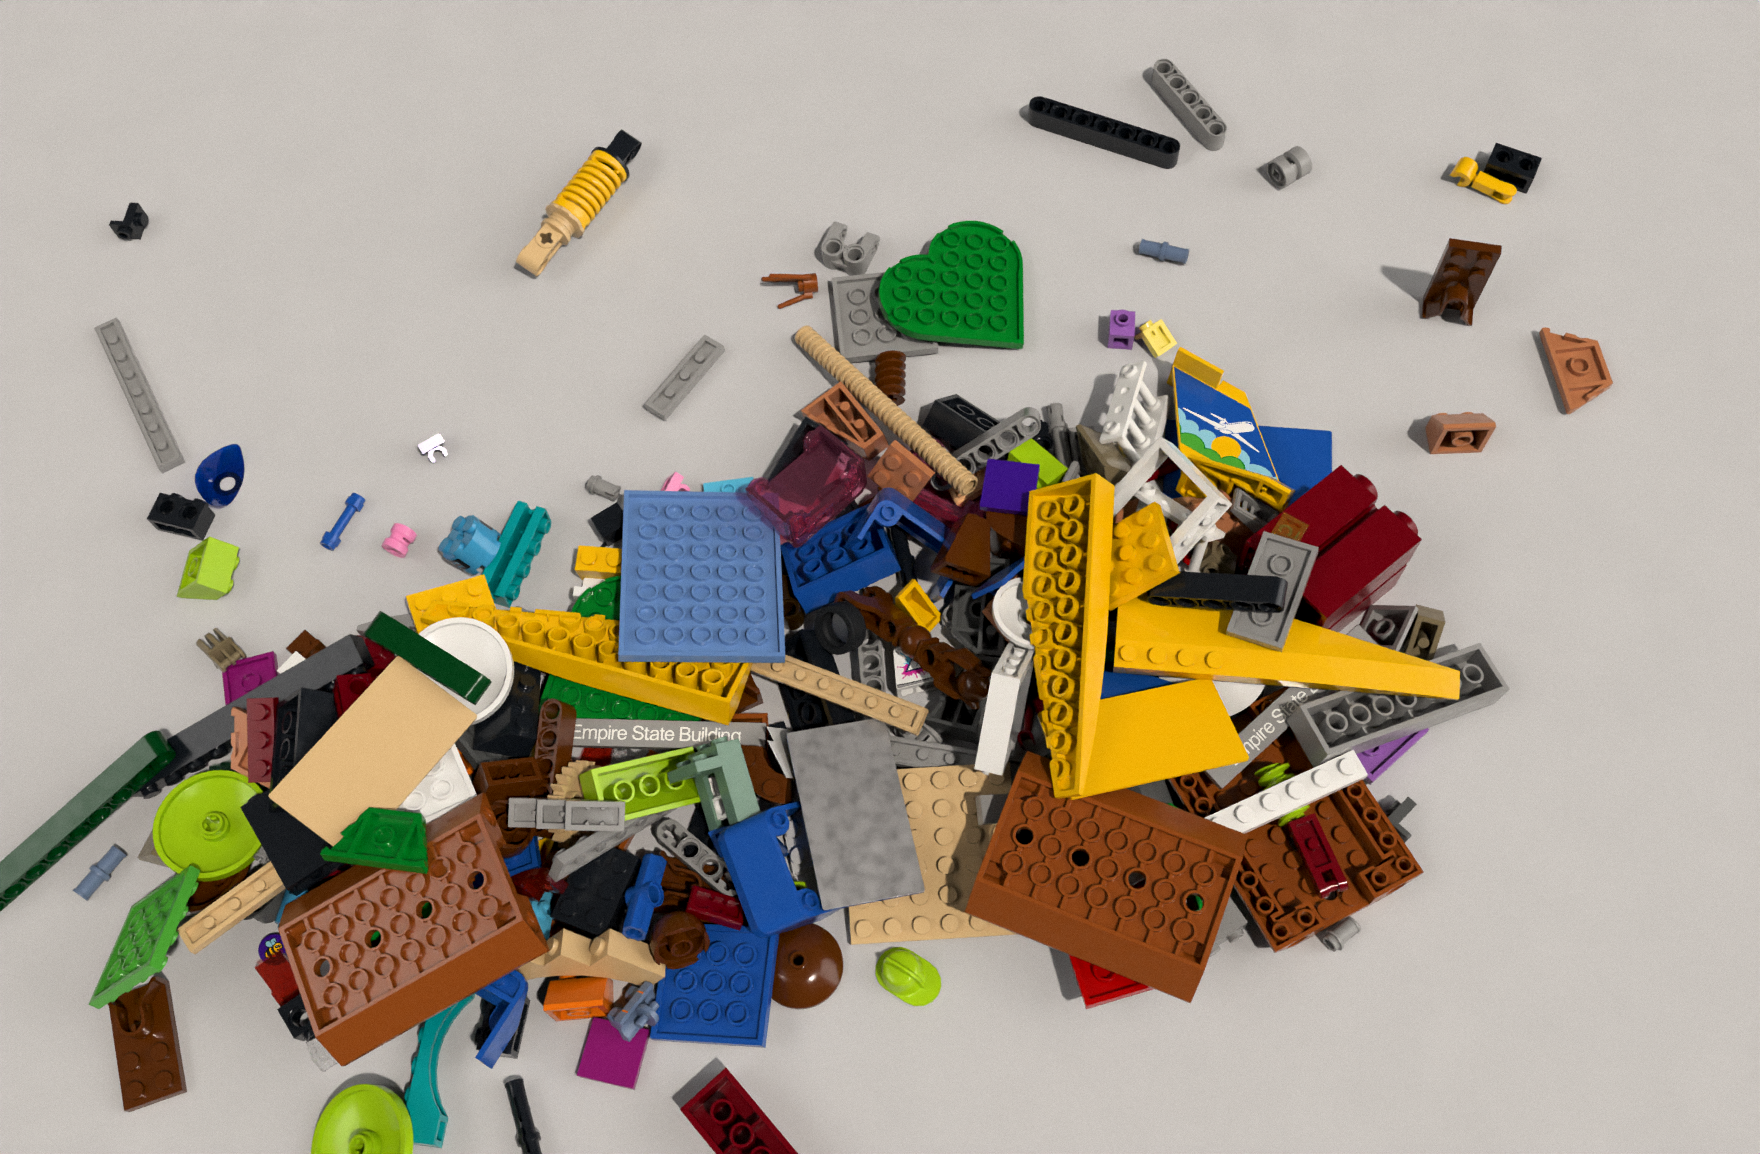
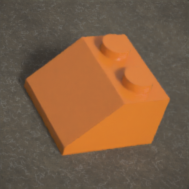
(579, 998)

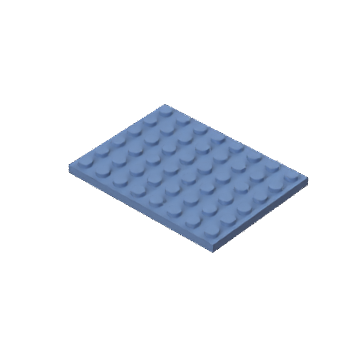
(699, 580)

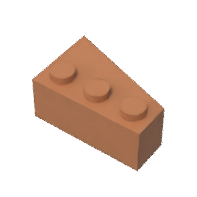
(847, 419)

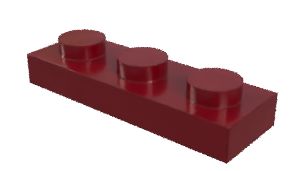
(260, 737)

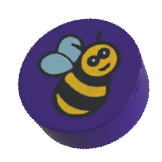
(270, 945)

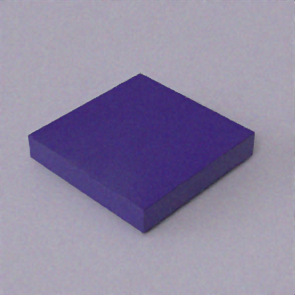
(1008, 486)

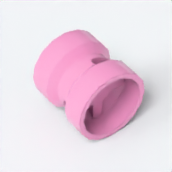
(399, 540)

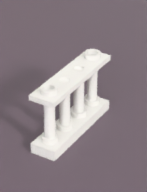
(1151, 416)
(1176, 512)

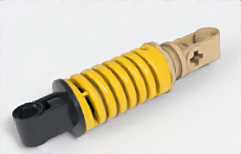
(580, 200)

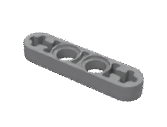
(697, 862)

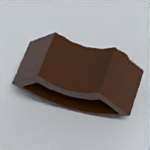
(766, 782)

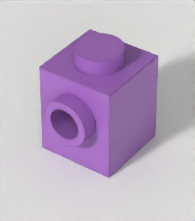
(1121, 329)

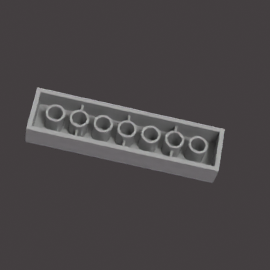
(1368, 720)

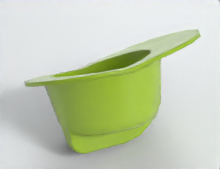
(908, 976)

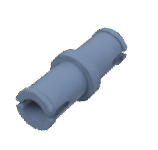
(1163, 251)
(99, 873)

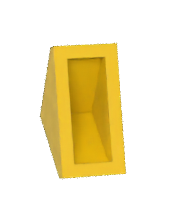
(918, 605)

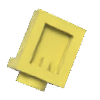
(1156, 337)

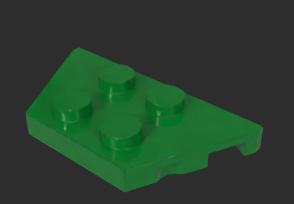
(383, 841)

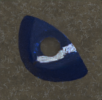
(217, 466)

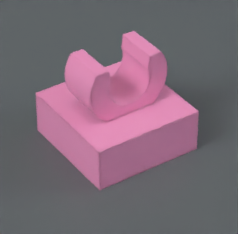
(673, 483)

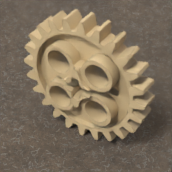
(569, 787)

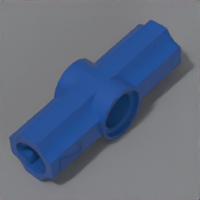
(644, 897)

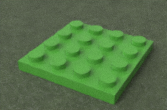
(145, 937)

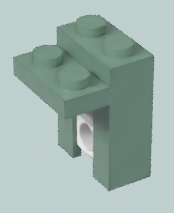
(720, 782)

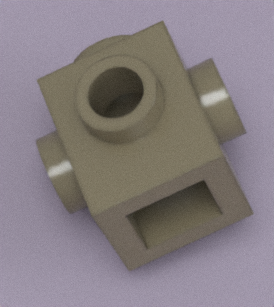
(1218, 559)

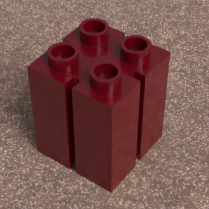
(1358, 546)

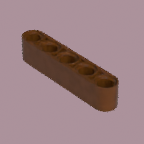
(550, 753)

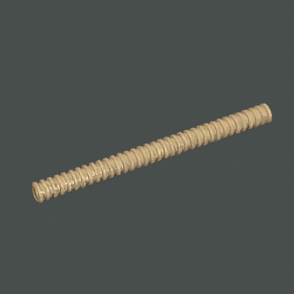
(887, 411)

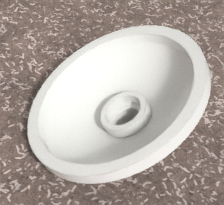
(1010, 613)

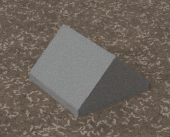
(1389, 624)

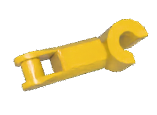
(1485, 183)

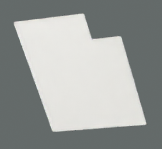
(781, 750)

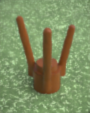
(806, 283)

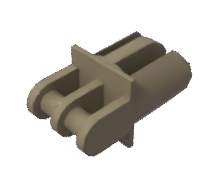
(222, 653)

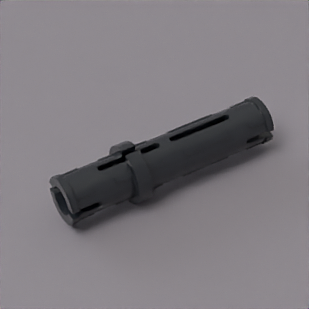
(903, 554)
(523, 1119)

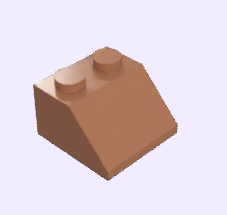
(1458, 432)

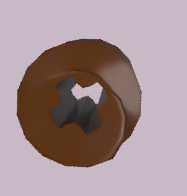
(891, 375)

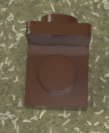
(306, 645)

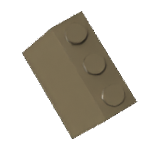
(1102, 458)

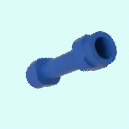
(331, 539)

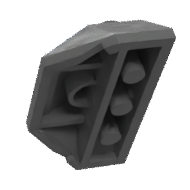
(970, 623)

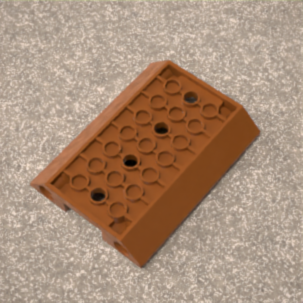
(1273, 875)
(1093, 907)
(420, 960)

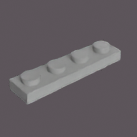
(684, 377)

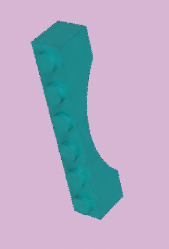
(423, 1097)

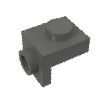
(1397, 813)

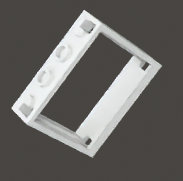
(1200, 519)
(1004, 709)

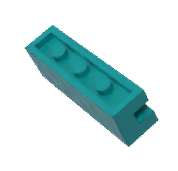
(518, 546)

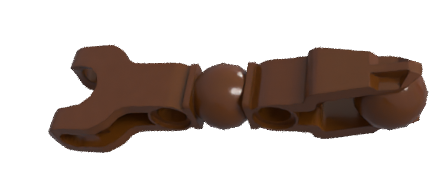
(917, 643)

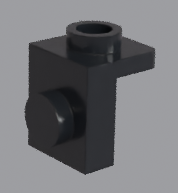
(133, 223)

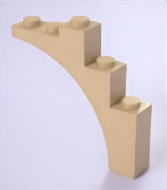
(606, 956)

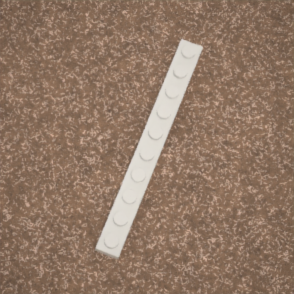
(1287, 796)

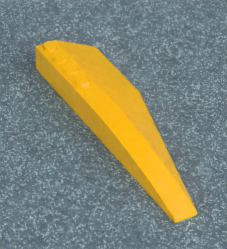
(1068, 614)
(1196, 646)
(588, 654)

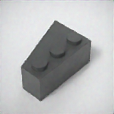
(955, 717)

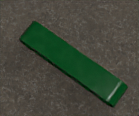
(427, 657)

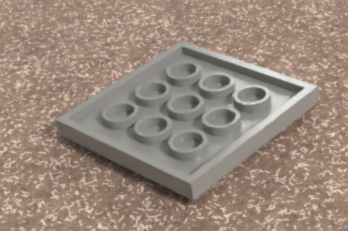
(862, 326)

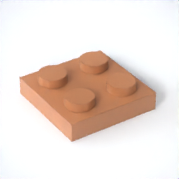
(901, 471)

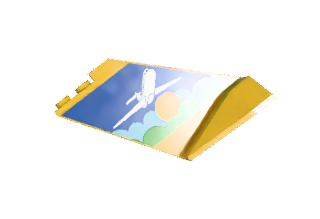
(1221, 434)

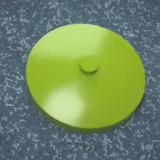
(206, 827)
(364, 1122)

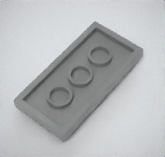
(1282, 559)

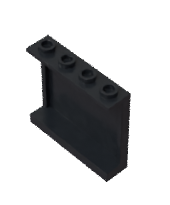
(289, 845)

